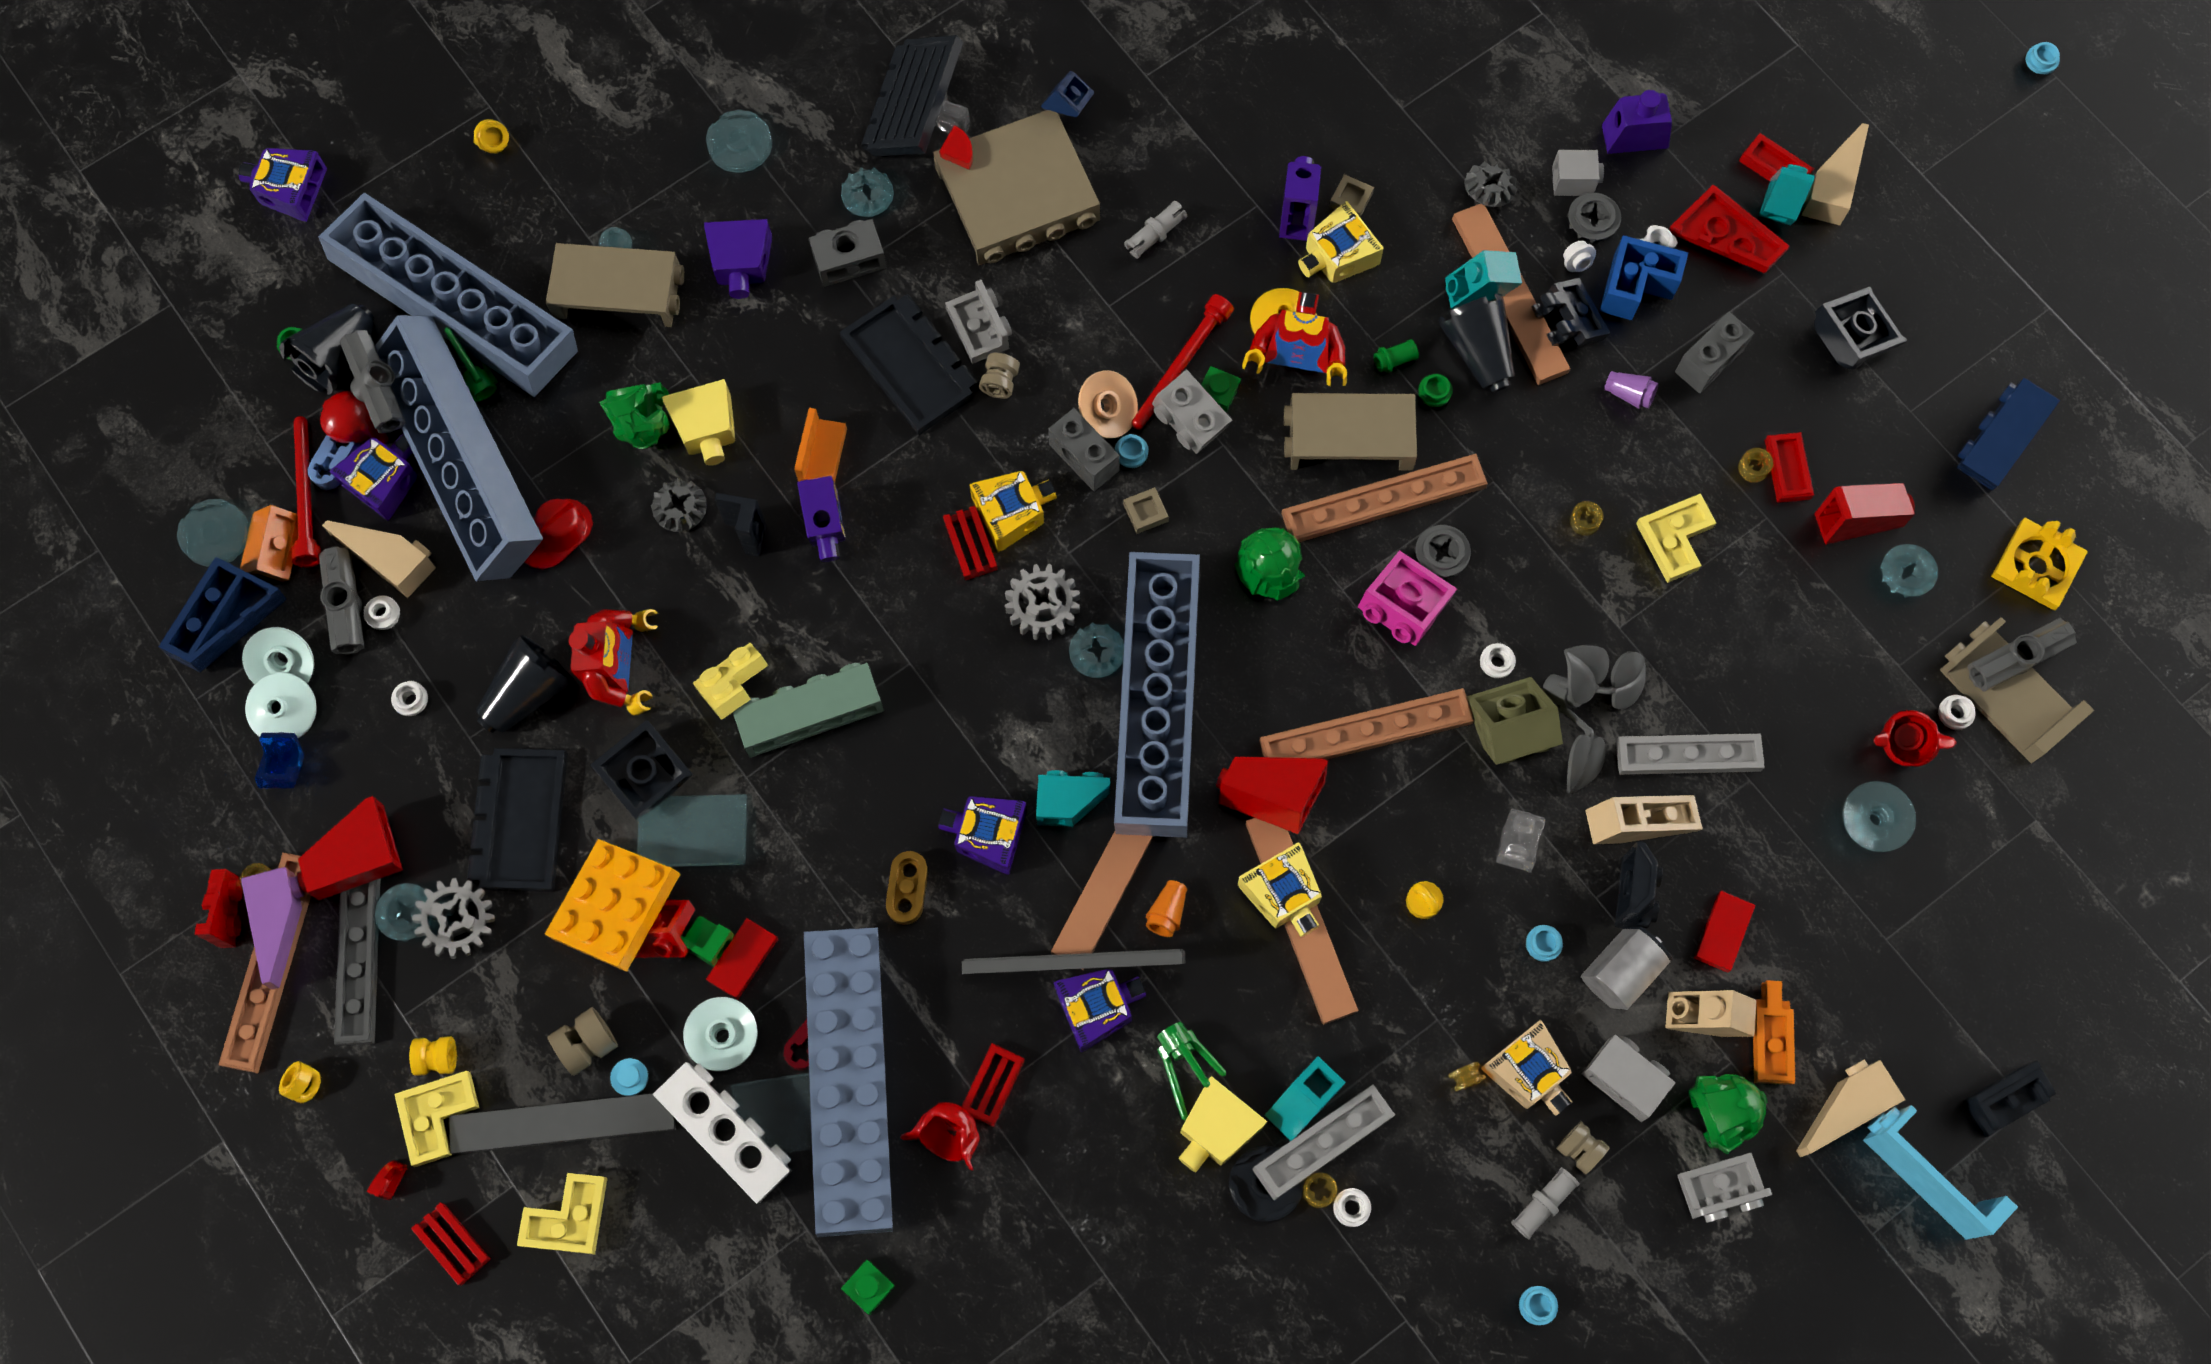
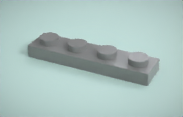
(1690, 754)
(1323, 1142)

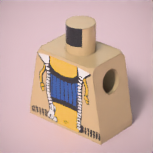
(1532, 1070)

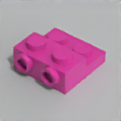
(1406, 598)

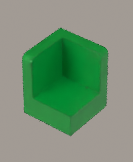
(707, 940)

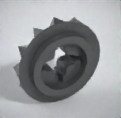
(1493, 194)
(1607, 213)
(674, 519)
(1437, 537)

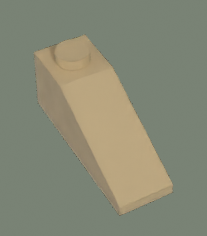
(1836, 180)
(387, 554)
(1642, 818)
(1852, 1103)

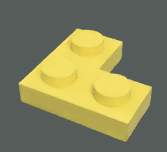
(1668, 535)
(722, 683)
(424, 1111)
(574, 1226)

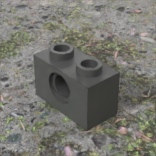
(839, 266)
(1714, 352)
(1083, 449)

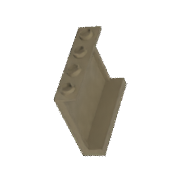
(1020, 187)

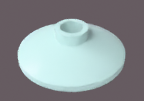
(262, 651)
(296, 703)
(707, 1021)

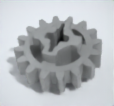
(1049, 589)
(438, 911)

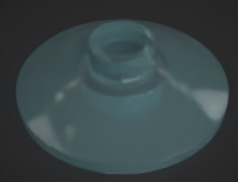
(1890, 805)

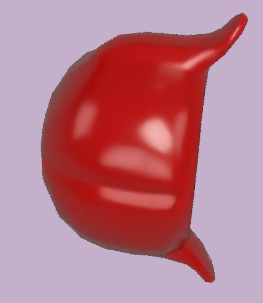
(348, 420)
(1912, 738)
(933, 1132)

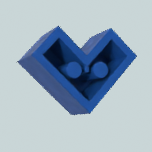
(1641, 269)

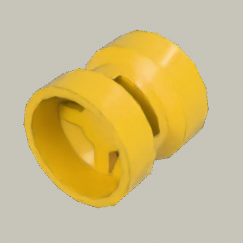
(433, 1055)

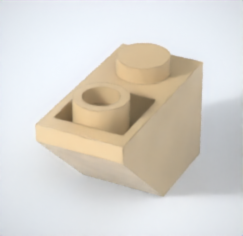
(1711, 1013)

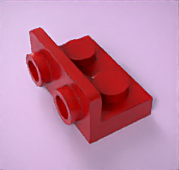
(664, 936)

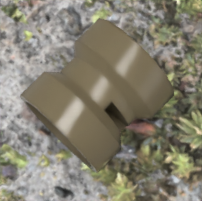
(999, 375)
(1583, 1148)

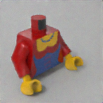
(1300, 341)
(604, 656)

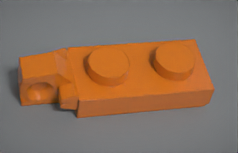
(1773, 1037)

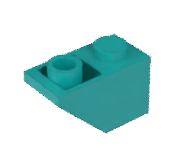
(1786, 194)
(1483, 276)
(1067, 799)
(1304, 1098)

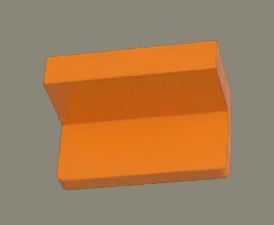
(819, 447)
(270, 543)

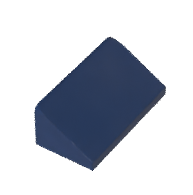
(1069, 96)

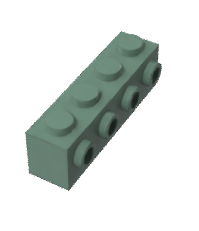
(807, 709)

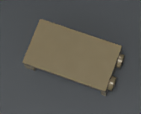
(614, 281)
(1351, 427)
(2022, 707)

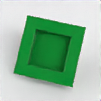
(1221, 386)
(868, 1287)

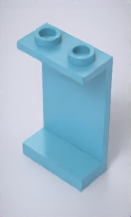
(1931, 1185)

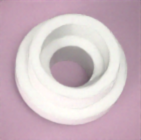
(1579, 256)
(385, 621)
(1502, 652)
(401, 693)
(1963, 705)
(1363, 1204)

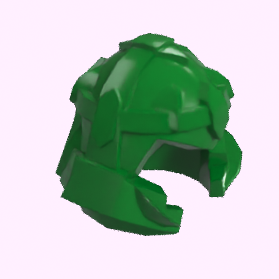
(637, 414)
(1270, 563)
(1730, 1109)

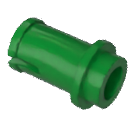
(1396, 355)

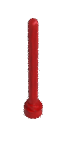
(1217, 311)
(306, 550)

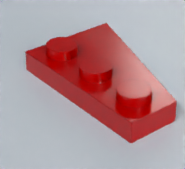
(1729, 230)

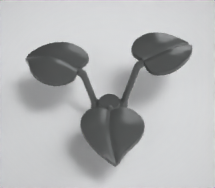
(1586, 670)

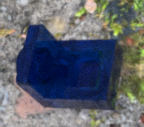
(280, 760)

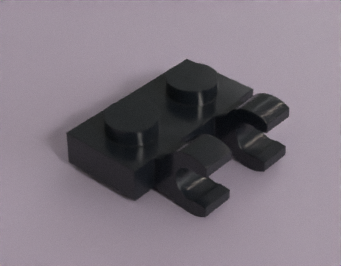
(1579, 314)

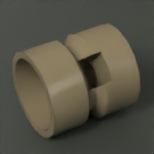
(582, 1041)

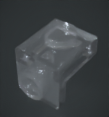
(951, 115)
(1520, 840)

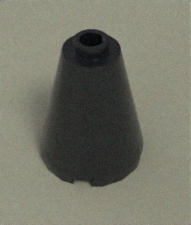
(1482, 340)
(318, 349)
(521, 685)

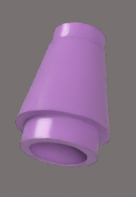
(1632, 388)

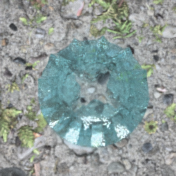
(880, 196)
(1924, 570)
(1086, 661)
(389, 909)

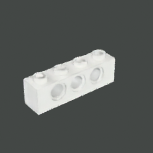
(676, 1098)

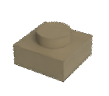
(1354, 192)
(1145, 510)

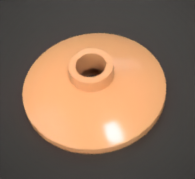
(1118, 401)

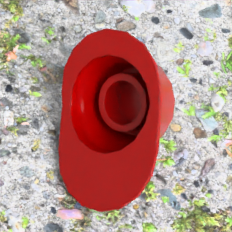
(563, 528)

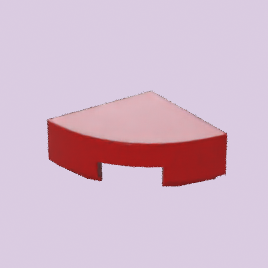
(957, 148)
(387, 1180)

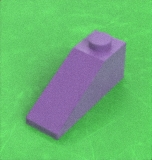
(273, 916)

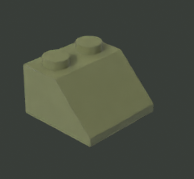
(1515, 720)

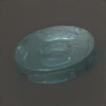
(739, 141)
(213, 531)

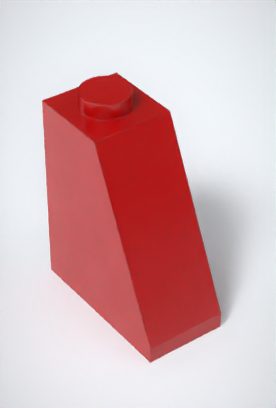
(1863, 511)
(1273, 788)
(350, 853)

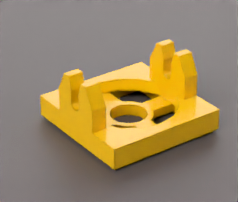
(2026, 579)

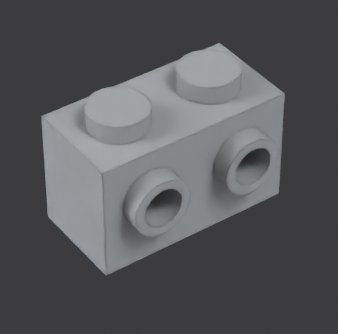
(1190, 412)
(1629, 1077)

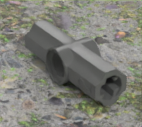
(372, 381)
(345, 619)
(2037, 646)

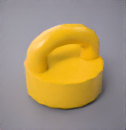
(491, 136)
(1424, 900)
(297, 1079)

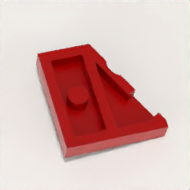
(222, 902)

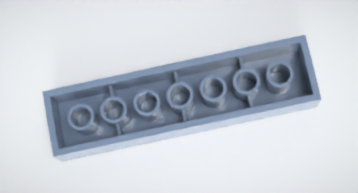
(437, 282)
(457, 451)
(1157, 695)
(847, 1083)

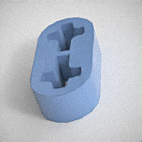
(327, 457)

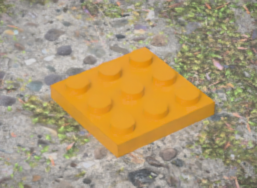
(612, 904)

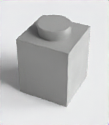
(1576, 172)

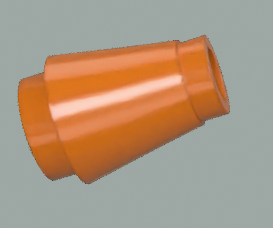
(1166, 912)

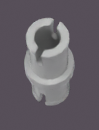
(1155, 229)
(1545, 1203)

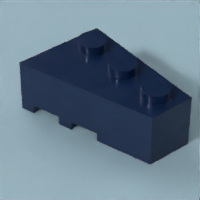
(2006, 432)
(219, 614)

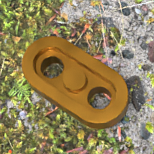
(906, 888)

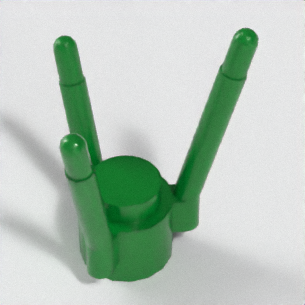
(479, 381)
(1179, 1043)

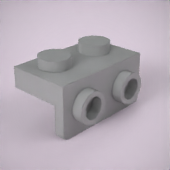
(979, 323)
(1723, 1186)

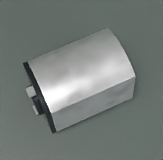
(1626, 967)

